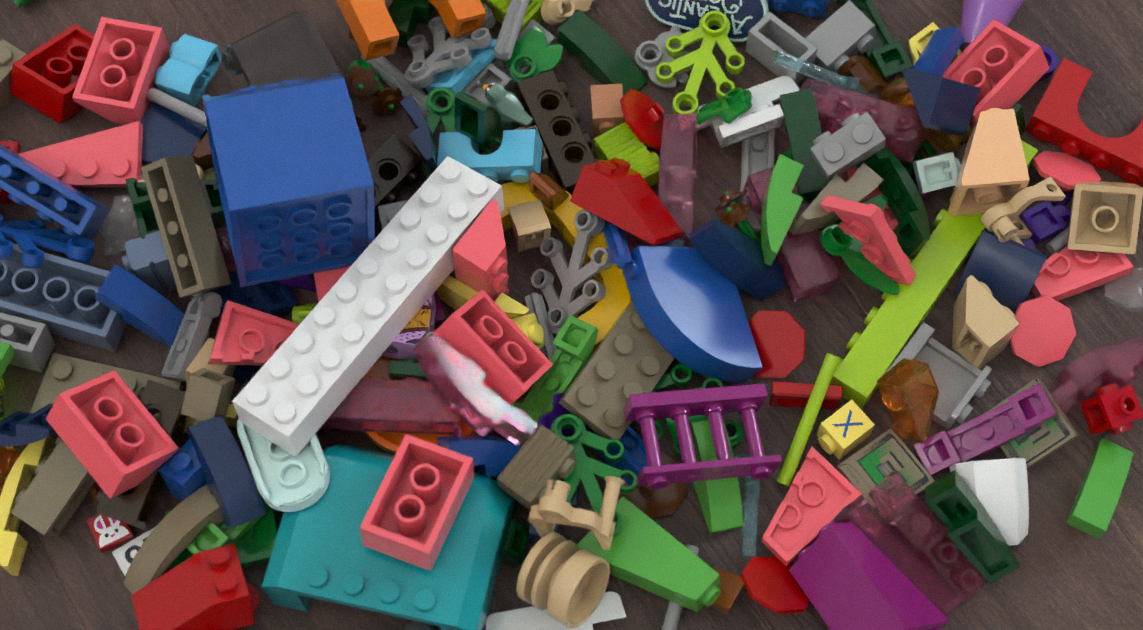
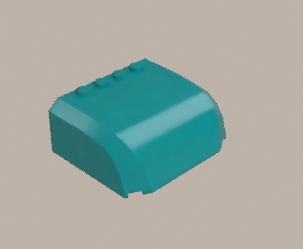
(324, 557)

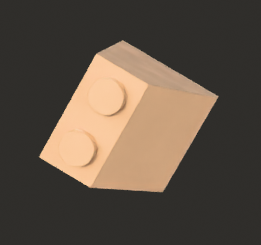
(991, 165)

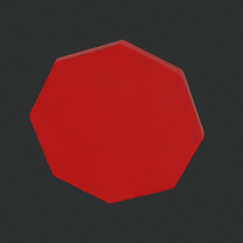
(643, 117)
(778, 342)
(773, 585)

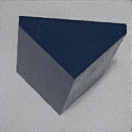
(942, 101)

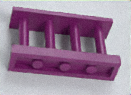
(712, 404)

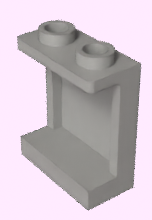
(955, 377)

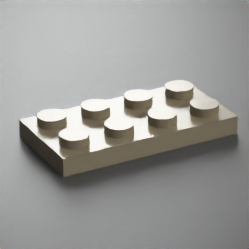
(621, 365)
(68, 372)

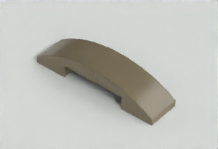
(172, 537)

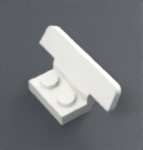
(759, 118)
(534, 619)

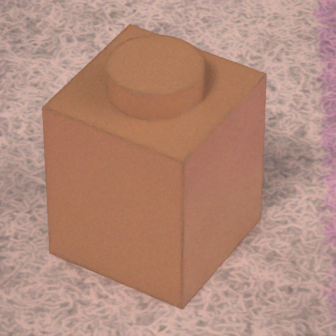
(606, 107)

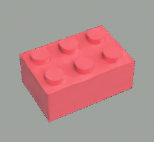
(496, 344)
(417, 502)

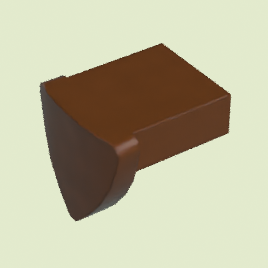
(864, 69)

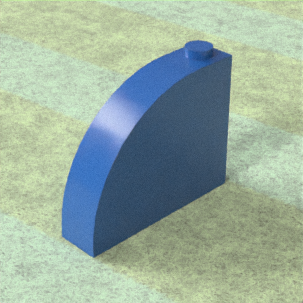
(692, 311)

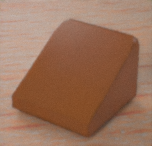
(547, 190)
(730, 590)

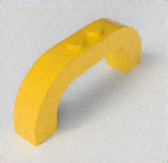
(562, 218)

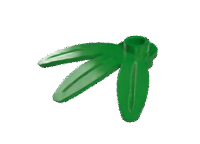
(847, 247)

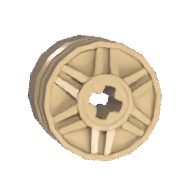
(563, 579)

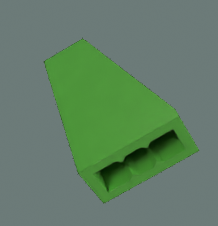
(656, 560)

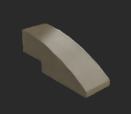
(856, 189)

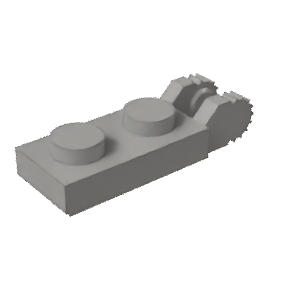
(191, 334)

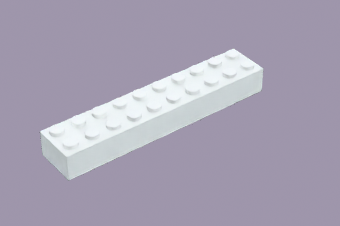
(365, 309)

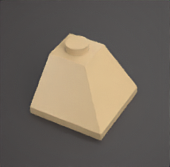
(1105, 217)

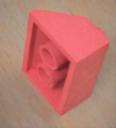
(1000, 65)
(121, 70)
(482, 256)
(111, 433)

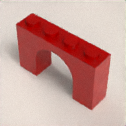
(1059, 124)

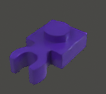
(1047, 220)

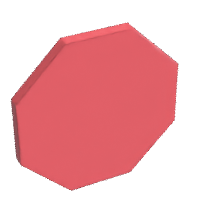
(1064, 169)
(1043, 331)

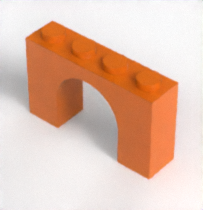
(376, 31)

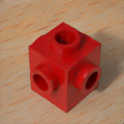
(1112, 409)

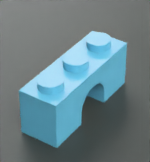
(514, 160)

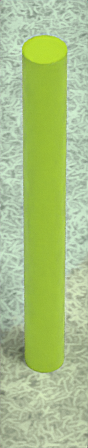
(808, 419)

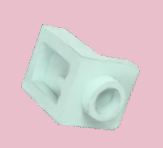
(936, 172)

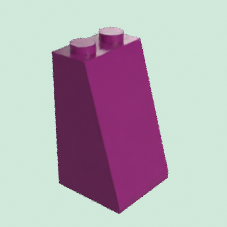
(859, 585)

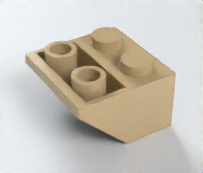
(980, 324)

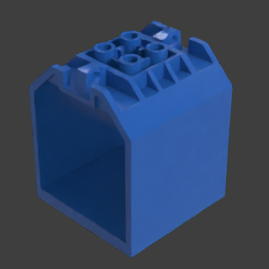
(291, 177)

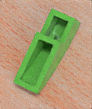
(779, 206)
(1100, 488)
(720, 497)

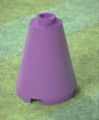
(980, 13)

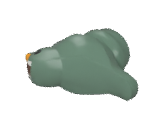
(508, 105)

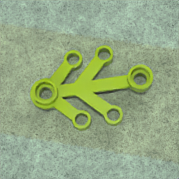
(701, 60)

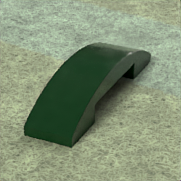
(885, 54)
(902, 199)

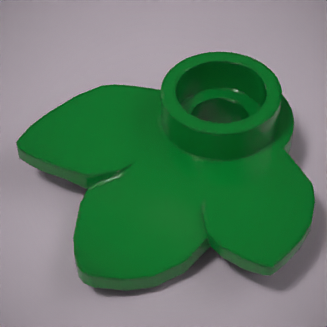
(535, 53)
(732, 106)

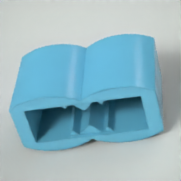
(188, 69)

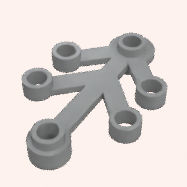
(422, 70)
(572, 275)

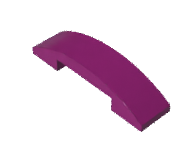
(987, 431)

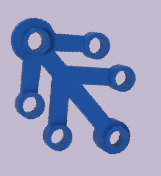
(33, 232)

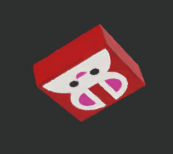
(109, 532)

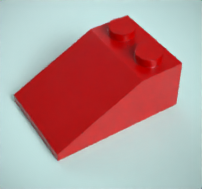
(51, 72)
(625, 200)
(197, 595)

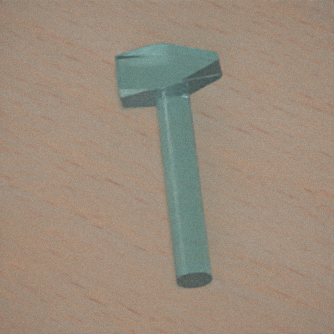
(816, 72)
(750, 515)

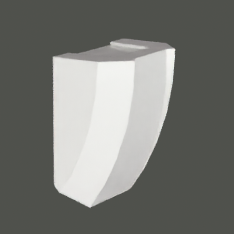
(1003, 492)

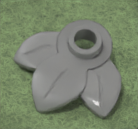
(658, 49)

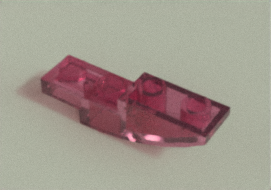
(679, 169)
(1099, 367)
(460, 385)
(921, 530)

